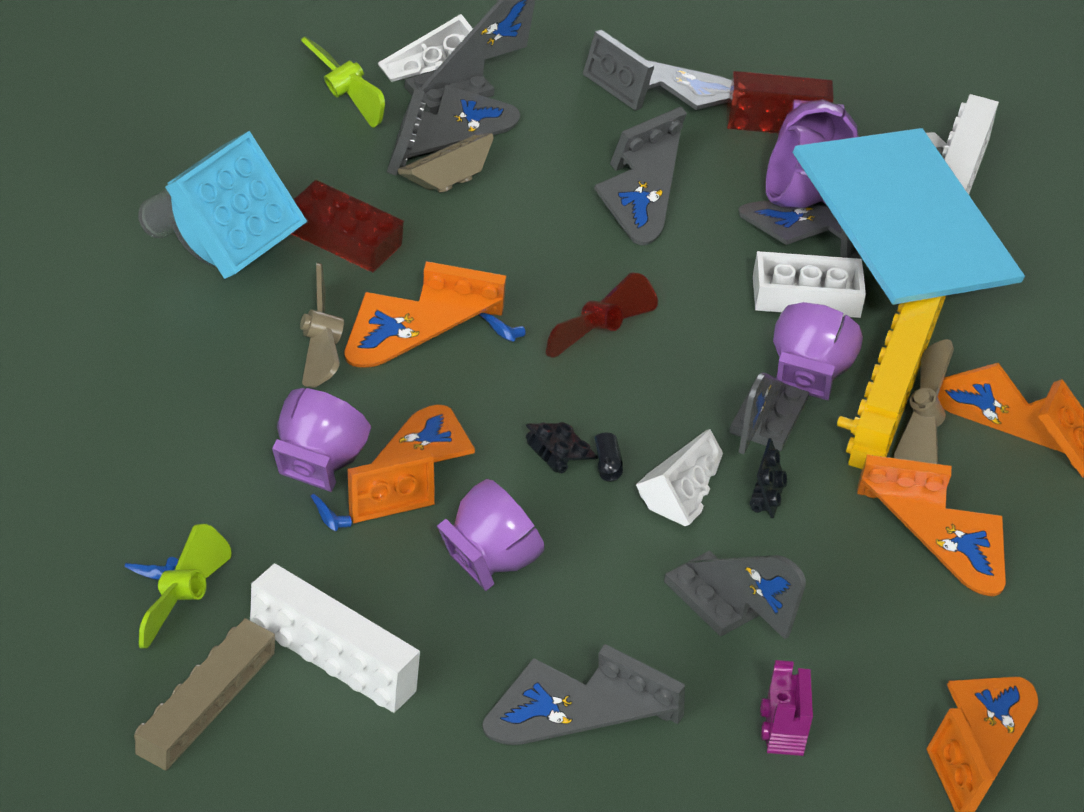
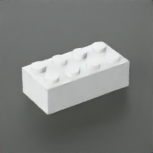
(799, 278)

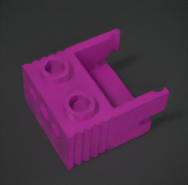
(787, 710)

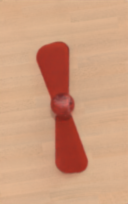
(629, 298)

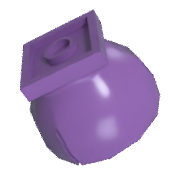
(823, 117)
(785, 178)
(808, 350)
(318, 437)
(490, 533)

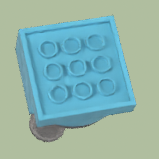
(225, 207)

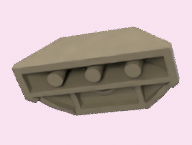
(450, 164)

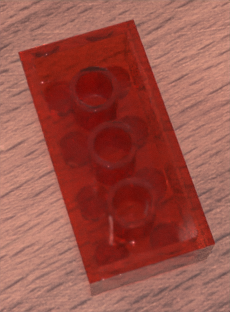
(764, 100)
(348, 226)

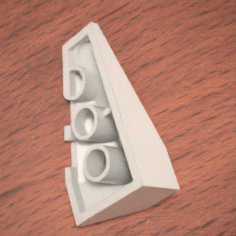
(426, 52)

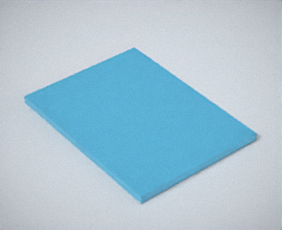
(908, 215)

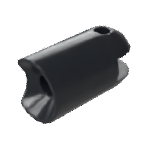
(609, 456)

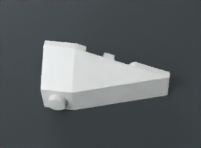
(682, 480)

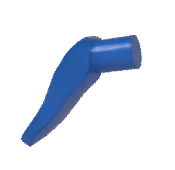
(502, 329)
(329, 517)
(153, 571)

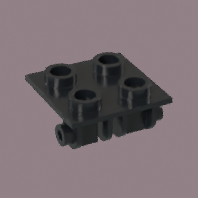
(557, 444)
(769, 482)

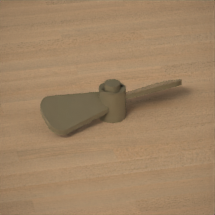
(324, 333)
(920, 436)

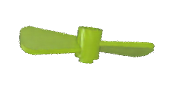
(349, 79)
(201, 556)

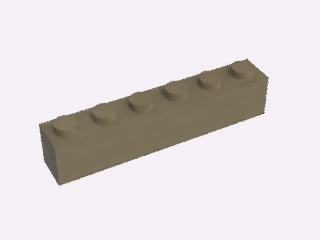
(204, 694)

